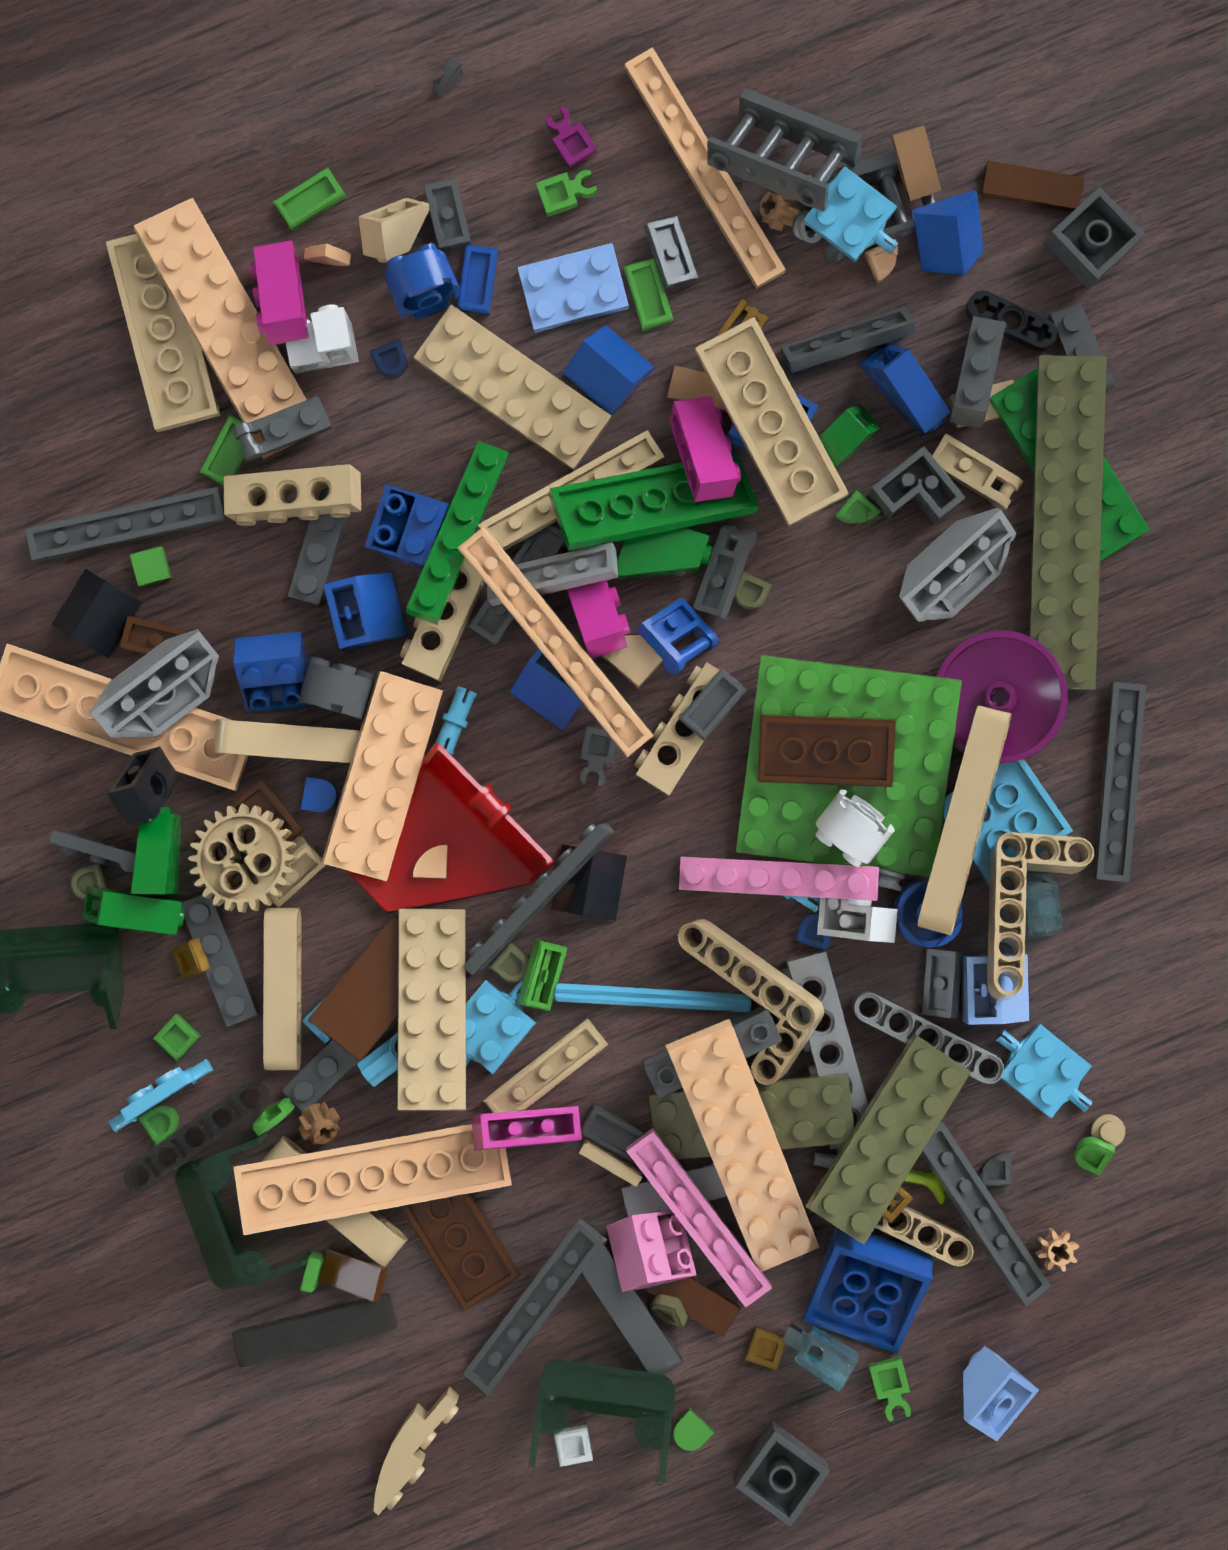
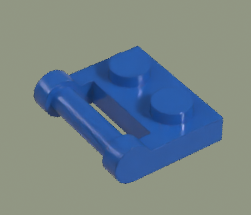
(671, 626)

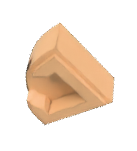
(327, 255)
(881, 262)
(432, 863)

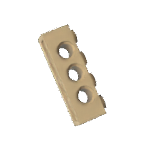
(244, 490)
(435, 662)
(650, 768)

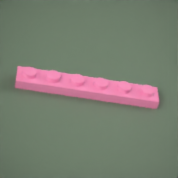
(779, 878)
(698, 1217)

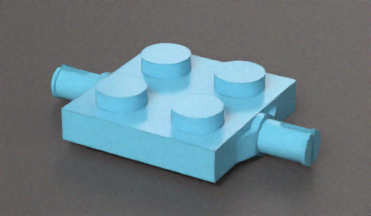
(853, 216)
(494, 1025)
(1044, 1070)
(150, 1097)

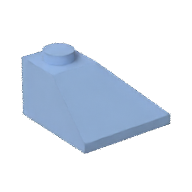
(994, 1393)

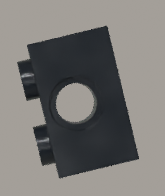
(143, 786)

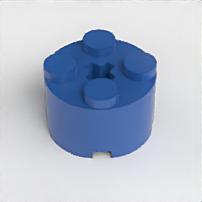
(421, 282)
(909, 905)

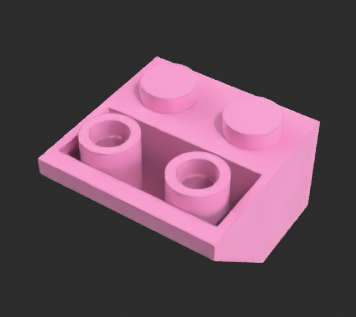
(650, 1250)

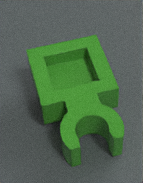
(560, 193)
(889, 1383)

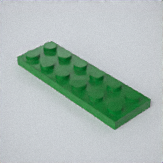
(641, 505)
(1119, 515)

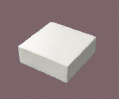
(573, 1446)

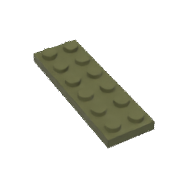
(799, 1109)
(888, 1139)

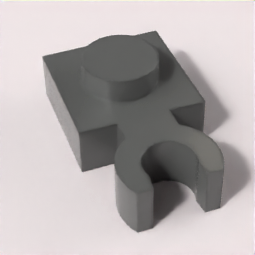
(598, 750)

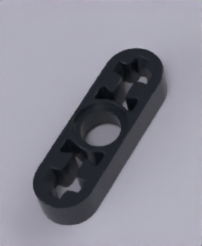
(1029, 340)

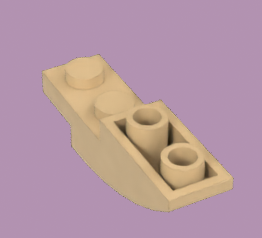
(404, 1457)

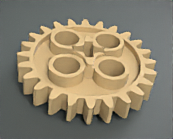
(218, 874)

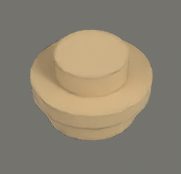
(1108, 1129)

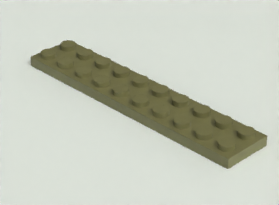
(1068, 512)

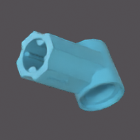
(380, 1062)

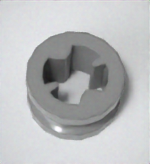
(799, 229)
(890, 879)

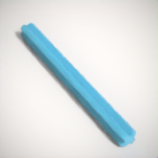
(652, 997)

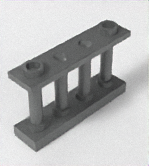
(793, 125)
(883, 170)
(754, 1032)

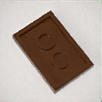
(262, 796)

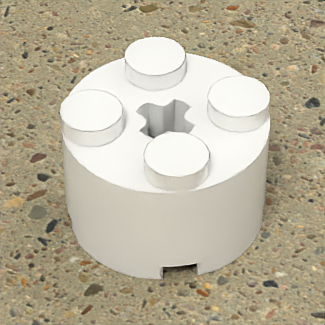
(853, 828)

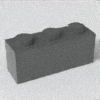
(977, 372)

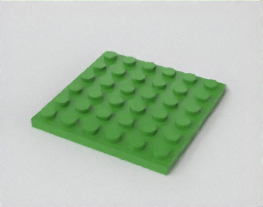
(783, 816)

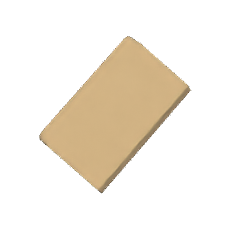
(306, 867)

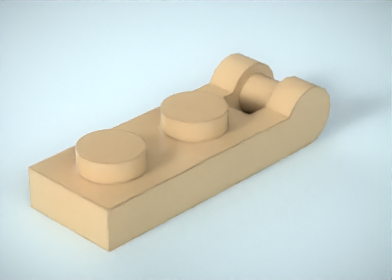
(976, 471)

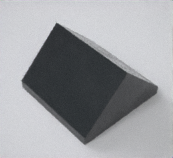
(96, 613)
(594, 888)

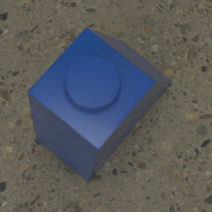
(906, 386)

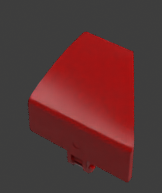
(482, 840)

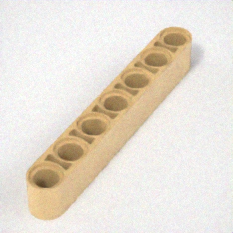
(964, 820)

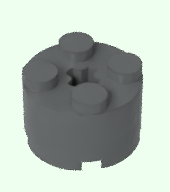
(336, 688)

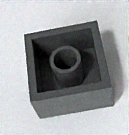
(1094, 238)
(781, 1473)

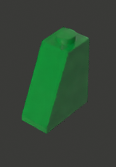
(848, 434)
(663, 554)
(158, 855)
(132, 911)

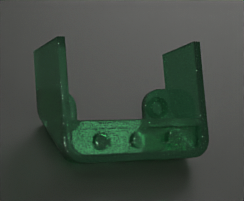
(62, 961)
(198, 1189)
(609, 1392)

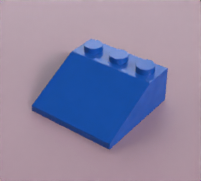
(869, 1289)

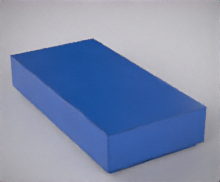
(477, 279)

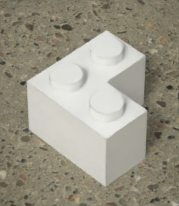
(329, 342)
(856, 920)

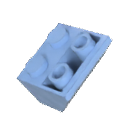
(979, 1005)

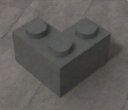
(918, 480)

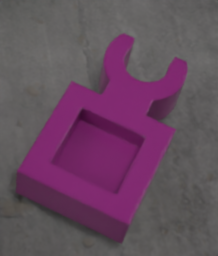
(572, 141)

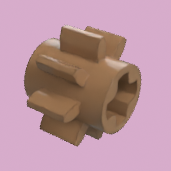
(778, 210)
(319, 1123)

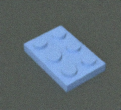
(573, 288)

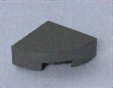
(453, 74)
(997, 1170)

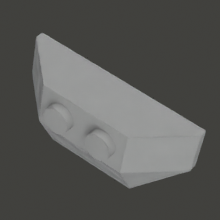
(957, 566)
(158, 688)

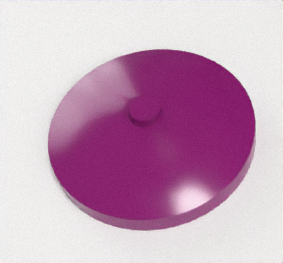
(1010, 676)

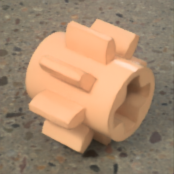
(1058, 1241)

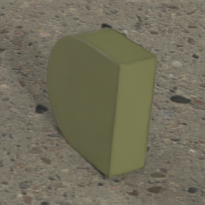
(751, 592)
(89, 876)
(511, 964)
(668, 1310)

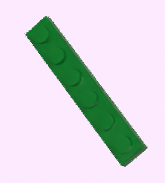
(459, 525)

